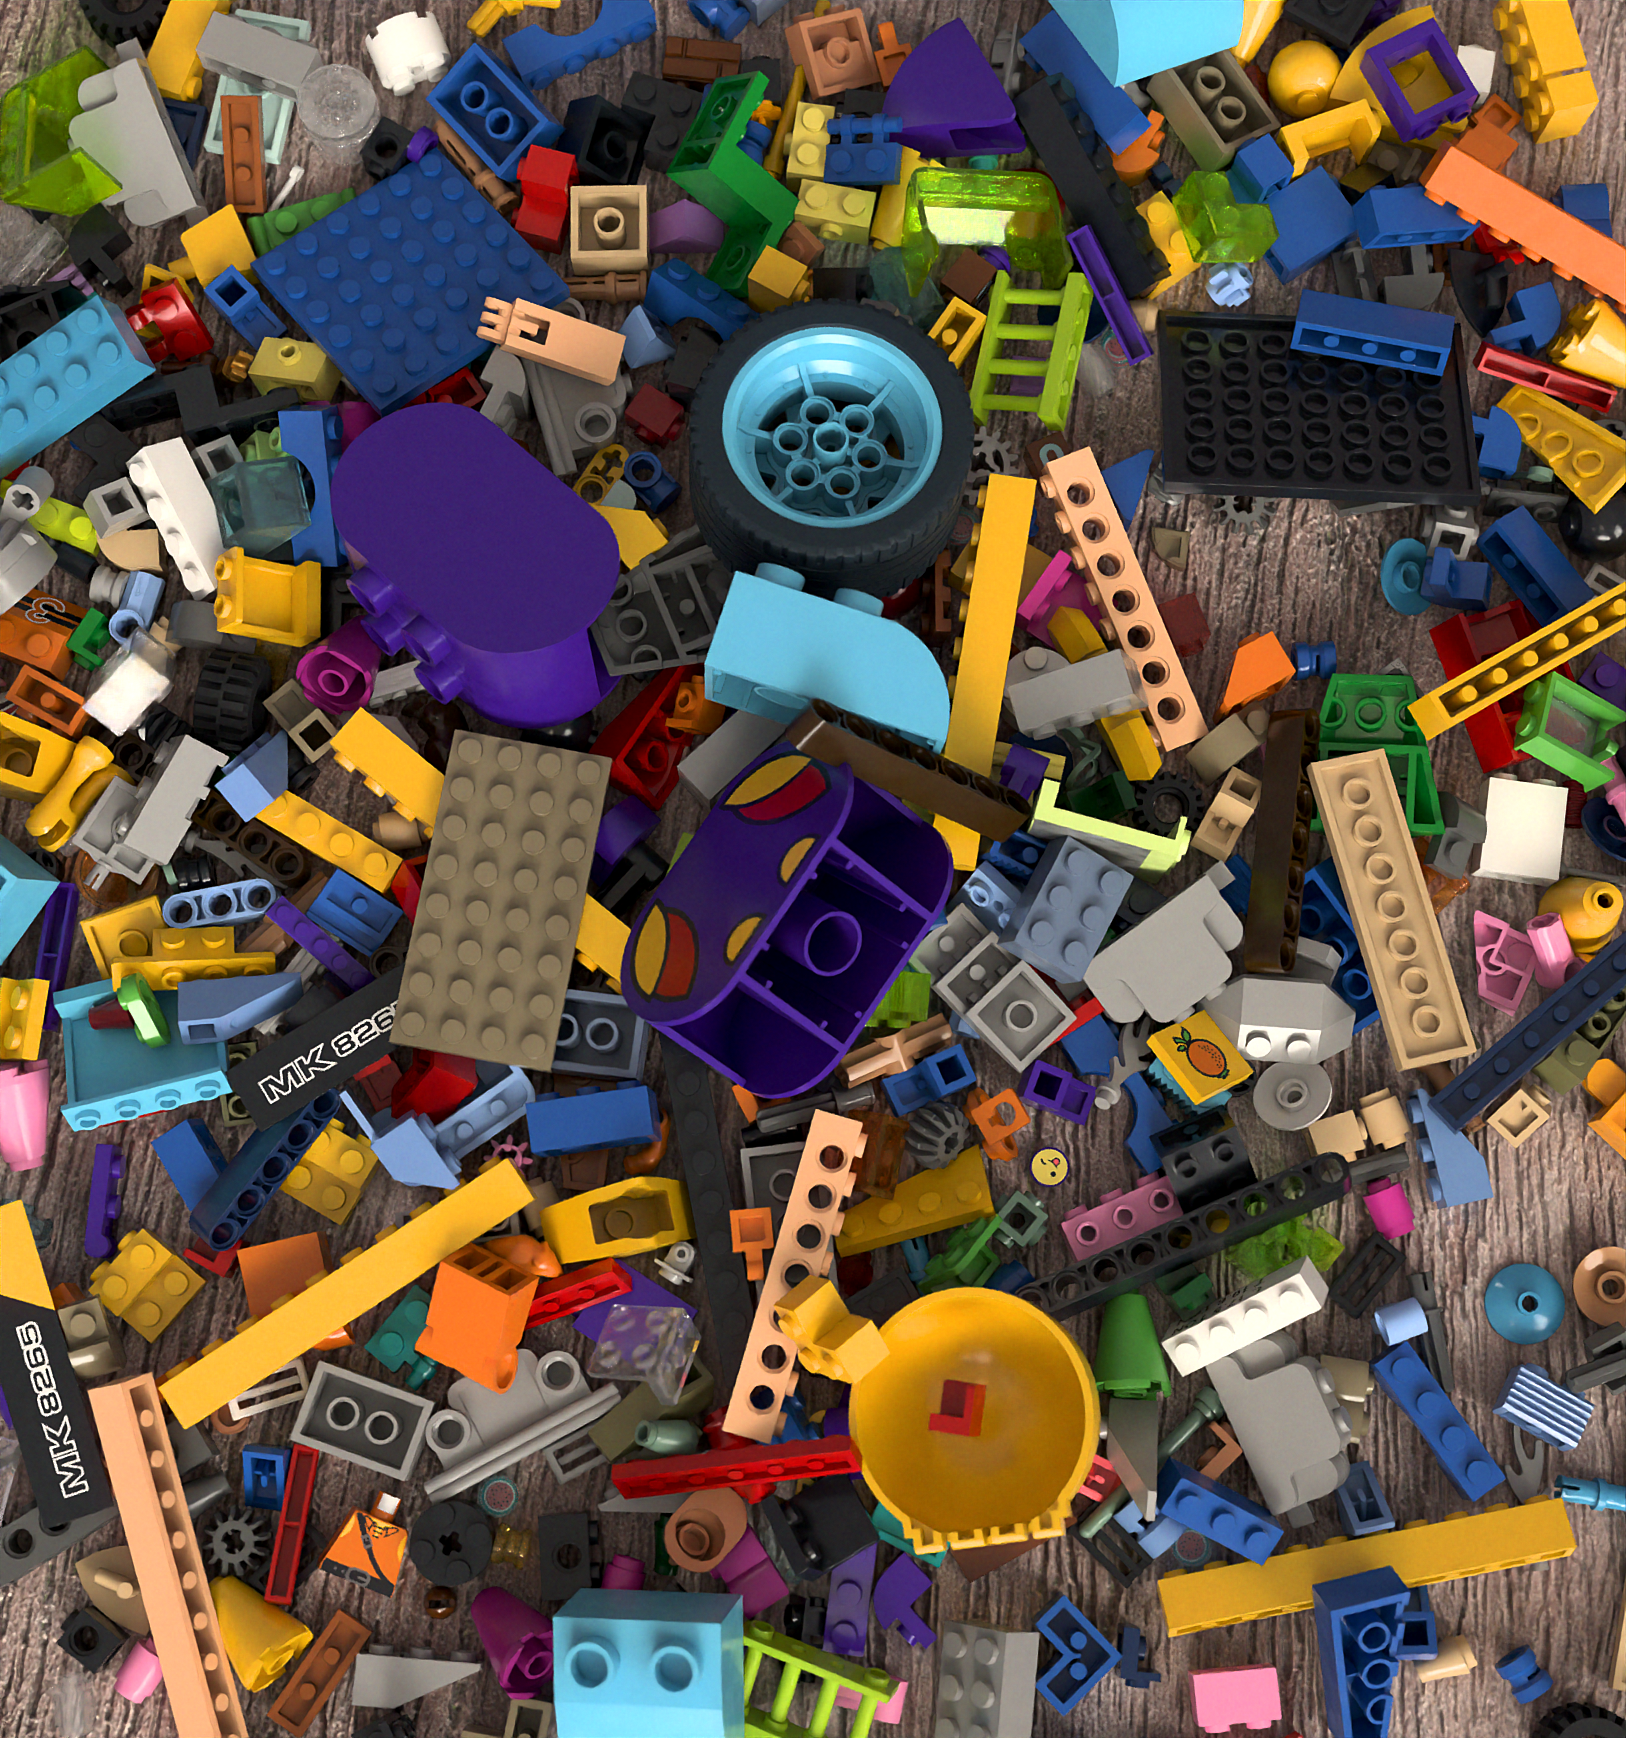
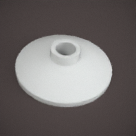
(1285, 1082)

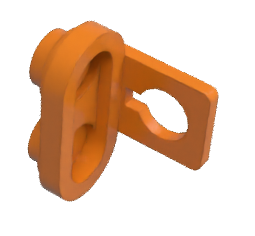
(982, 1111)

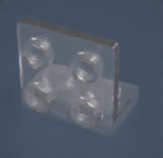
(26, 247)
(647, 1346)

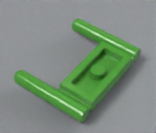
(288, 221)

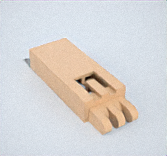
(569, 342)

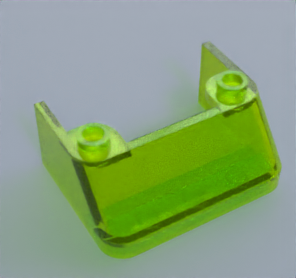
(34, 148)
(984, 209)

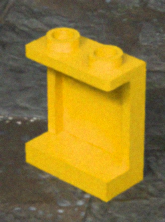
(1345, 127)
(268, 599)

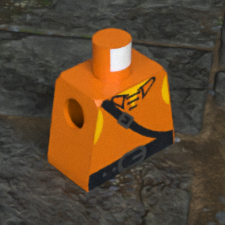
(368, 1546)

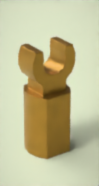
(233, 369)

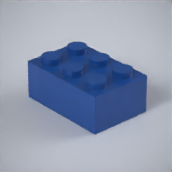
(493, 111)
(593, 1120)

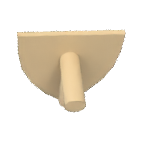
(114, 1587)

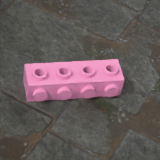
(1119, 1217)

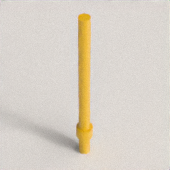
(774, 161)

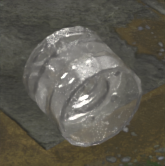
(338, 112)

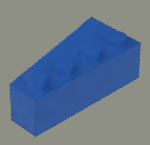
(1358, 1649)

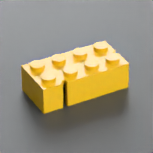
(1539, 47)

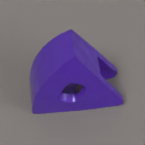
(952, 100)

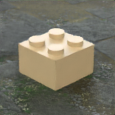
(609, 229)

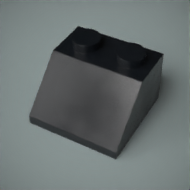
(604, 142)

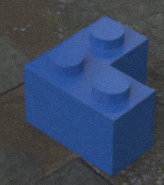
(1258, 170)
(1081, 1658)

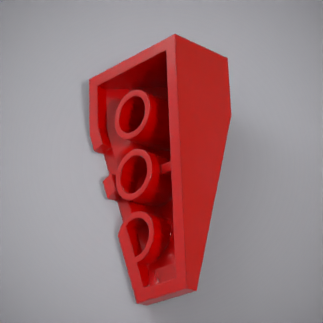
(640, 743)

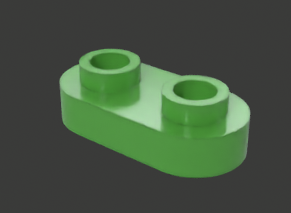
(149, 1018)

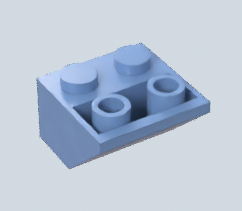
(413, 1154)

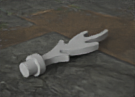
(233, 859)
(1129, 1050)
(1527, 1483)

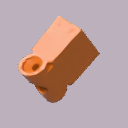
(283, 1268)
(478, 1316)

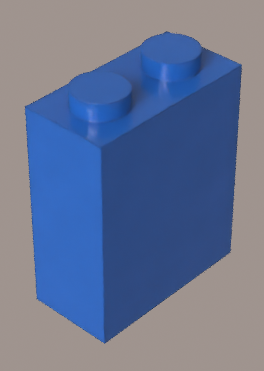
(1311, 224)

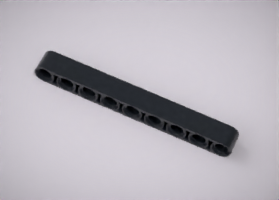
(1197, 1225)

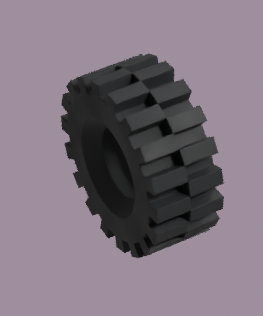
(123, 26)

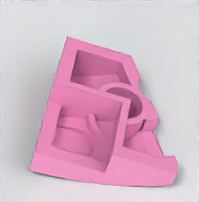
(1502, 962)

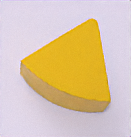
(1416, 77)
(30, 759)
(619, 1220)

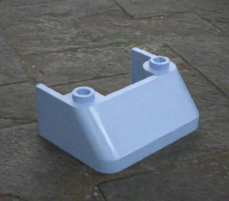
(491, 1108)

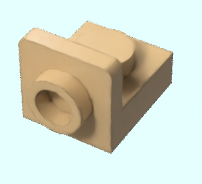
(1521, 1113)

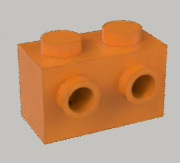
(50, 701)

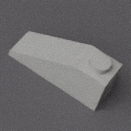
(1133, 1448)

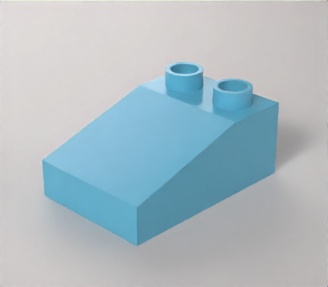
(649, 1665)

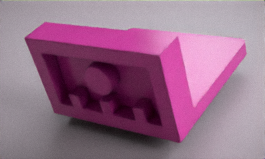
(1055, 588)

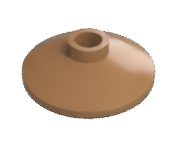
(1587, 1284)

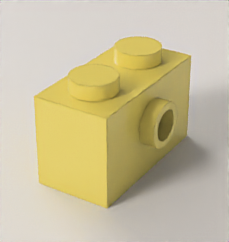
(807, 144)
(836, 211)
(294, 365)

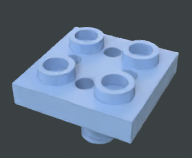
(989, 897)

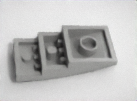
(991, 988)

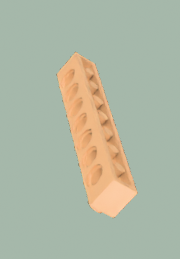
(1082, 471)
(825, 1132)

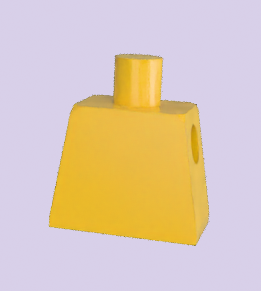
(214, 247)

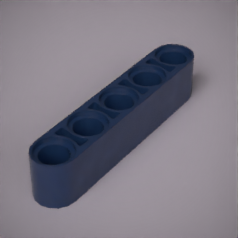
(259, 1172)

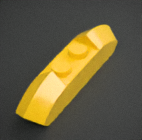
(1123, 733)

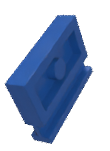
(354, 912)

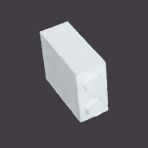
(1522, 830)

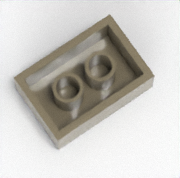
(1212, 108)

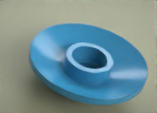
(1403, 576)
(1505, 1308)

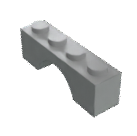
(122, 505)

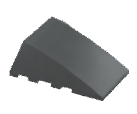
(664, 608)

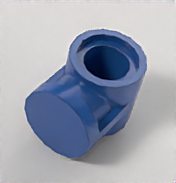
(722, 14)
(658, 491)

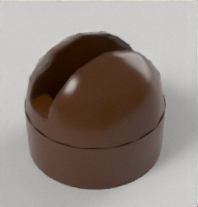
(440, 1593)

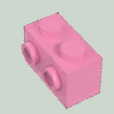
(1234, 1696)

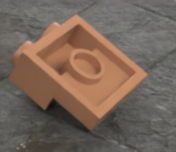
(833, 51)

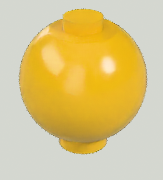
(1303, 78)

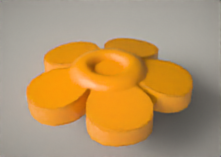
(766, 114)

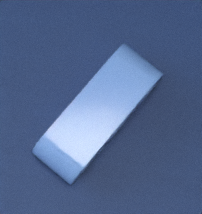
(205, 900)

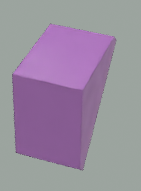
(685, 229)

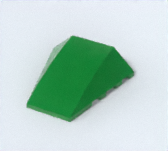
(1373, 714)

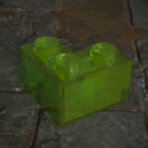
(1217, 225)

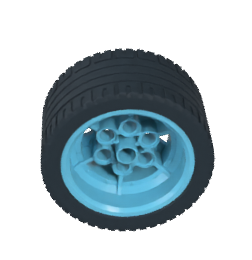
(795, 365)

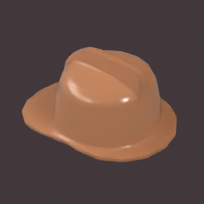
(705, 1529)

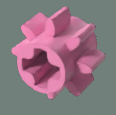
(520, 1159)

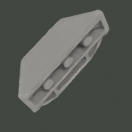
(1282, 1018)

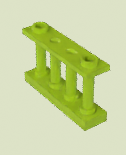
(1058, 369)
(870, 1682)

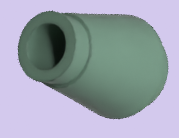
(667, 1436)

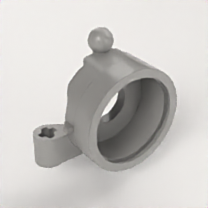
(23, 551)

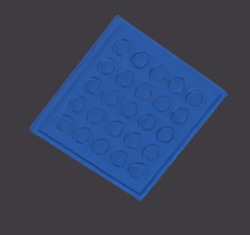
(403, 280)

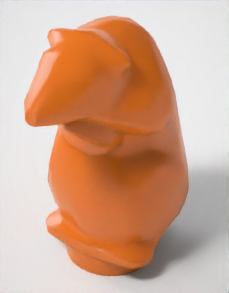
(527, 1254)

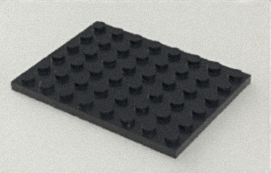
(1303, 424)

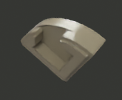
(1170, 546)

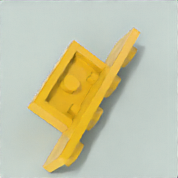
(190, 956)

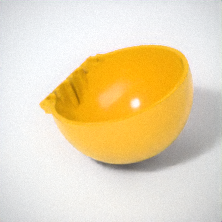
(1034, 1429)

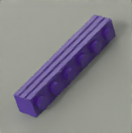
(1110, 294)
(318, 944)
(56, 946)

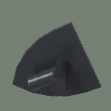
(1480, 287)

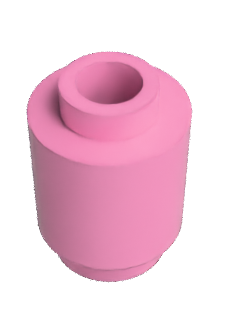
(139, 1672)

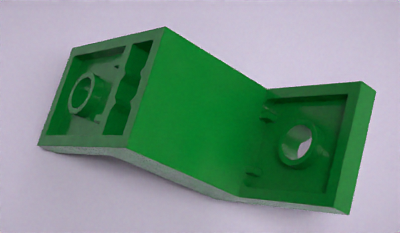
(732, 182)

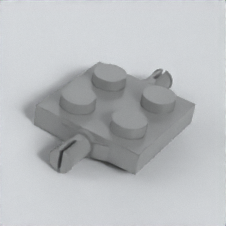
(99, 836)

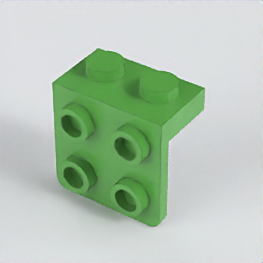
(965, 1261)

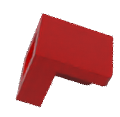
(222, 1263)
(960, 1409)

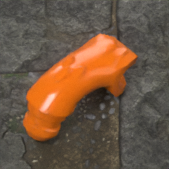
(649, 1157)

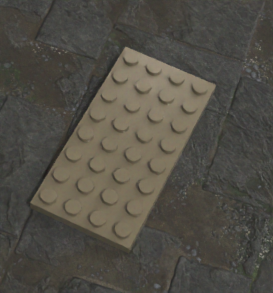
(501, 901)

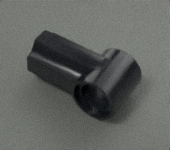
(638, 872)

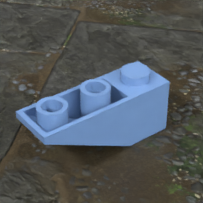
(256, 775)
(228, 1006)
(1453, 1163)

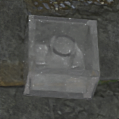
(130, 682)

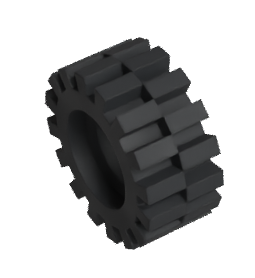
(1167, 785)

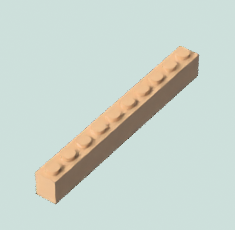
(167, 1558)

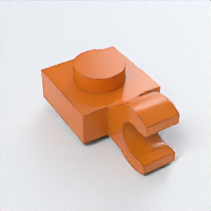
(891, 54)
(752, 1234)

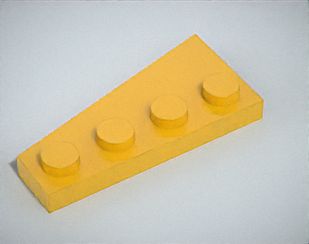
(1575, 448)
(920, 1206)

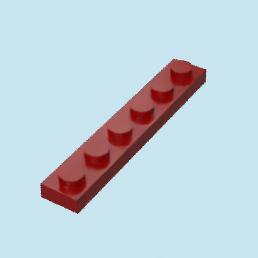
(737, 1467)

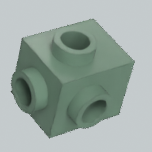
(1031, 1210)

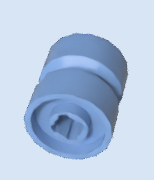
(1152, 1536)

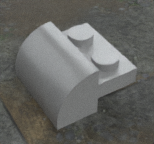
(506, 391)

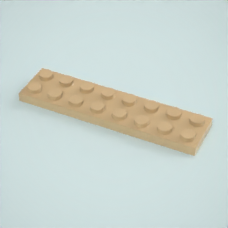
(1391, 910)

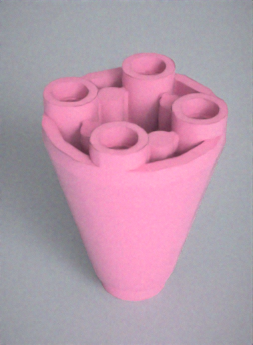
(24, 1113)

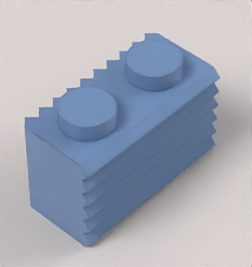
(1543, 1406)

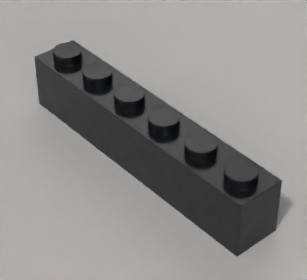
(1089, 182)

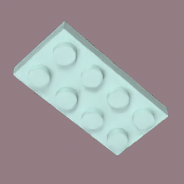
(275, 109)

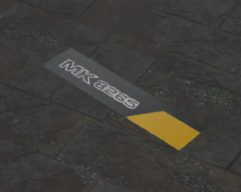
(319, 1052)
(43, 1385)

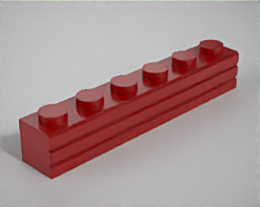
(1544, 377)
(292, 1525)

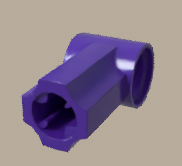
(1023, 770)

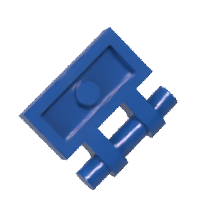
(863, 162)

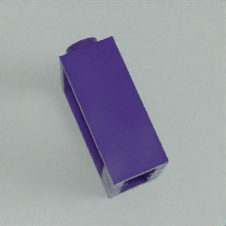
(1402, 47)

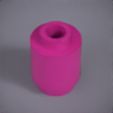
(1389, 1208)
(624, 1573)

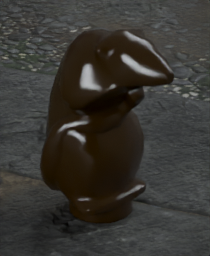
(439, 723)

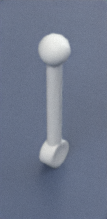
(294, 177)

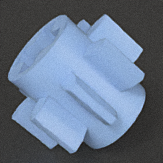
(1229, 283)

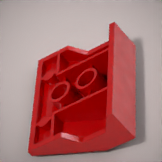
(1469, 641)

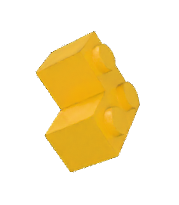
(827, 1334)

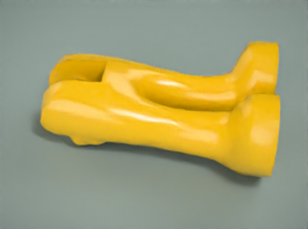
(57, 814)

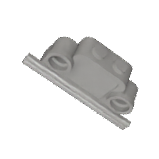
(136, 143)
(573, 411)
(1167, 955)
(1285, 1422)
(496, 1430)

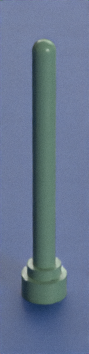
(1205, 1409)

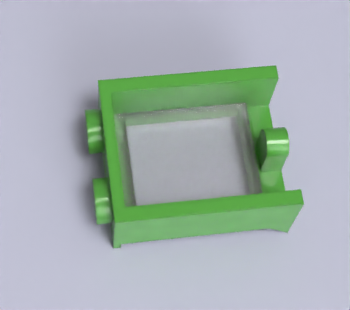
(1568, 729)

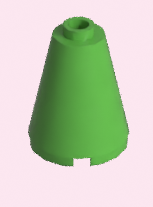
(1129, 1351)

